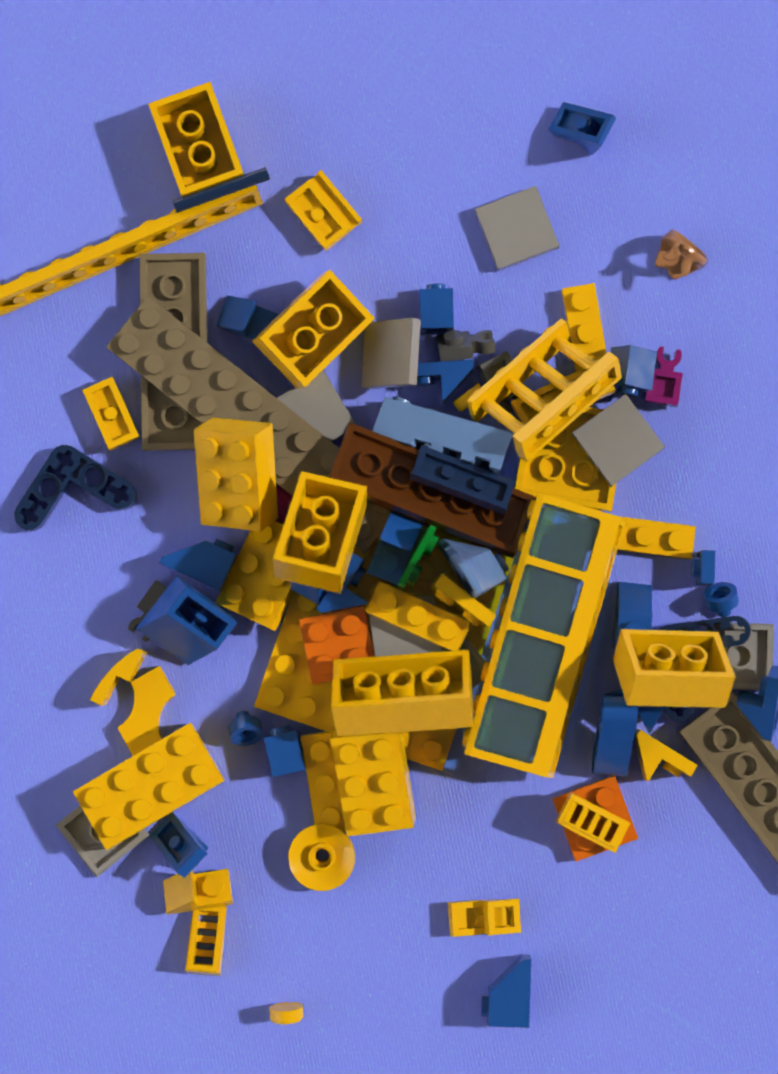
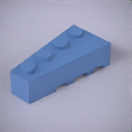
(445, 433)

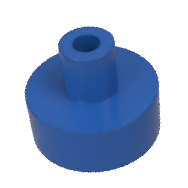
(721, 598)
(245, 729)

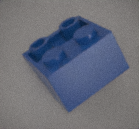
(186, 622)

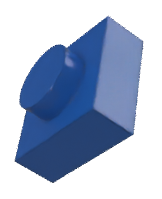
(704, 567)

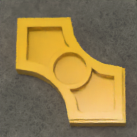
(151, 695)

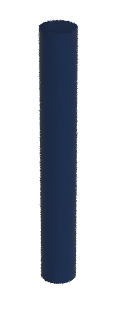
(220, 190)

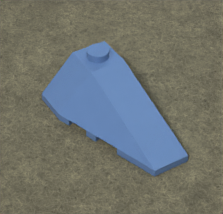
(474, 566)

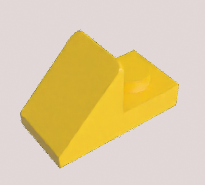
(651, 752)
(197, 891)

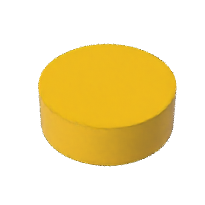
(461, 402)
(286, 1012)

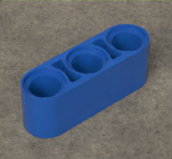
(614, 737)

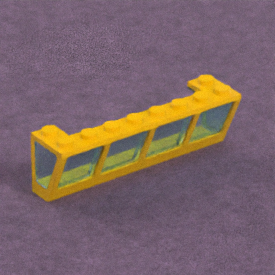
(543, 635)

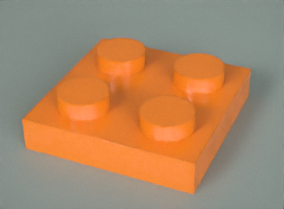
(332, 637)
(606, 795)

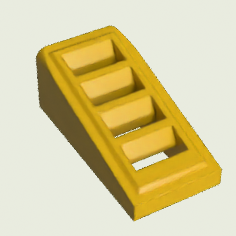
(568, 809)
(217, 954)

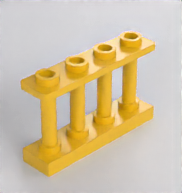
(554, 415)

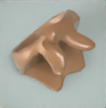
(679, 255)

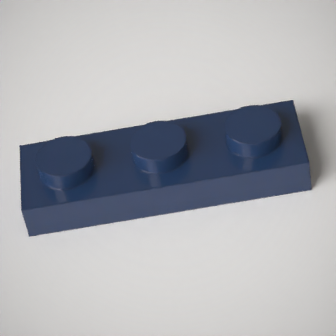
(462, 479)

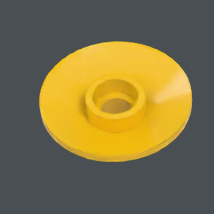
(317, 873)

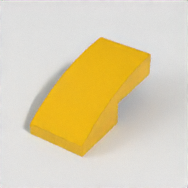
(125, 669)
(484, 917)

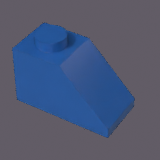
(203, 562)
(632, 608)
(509, 996)

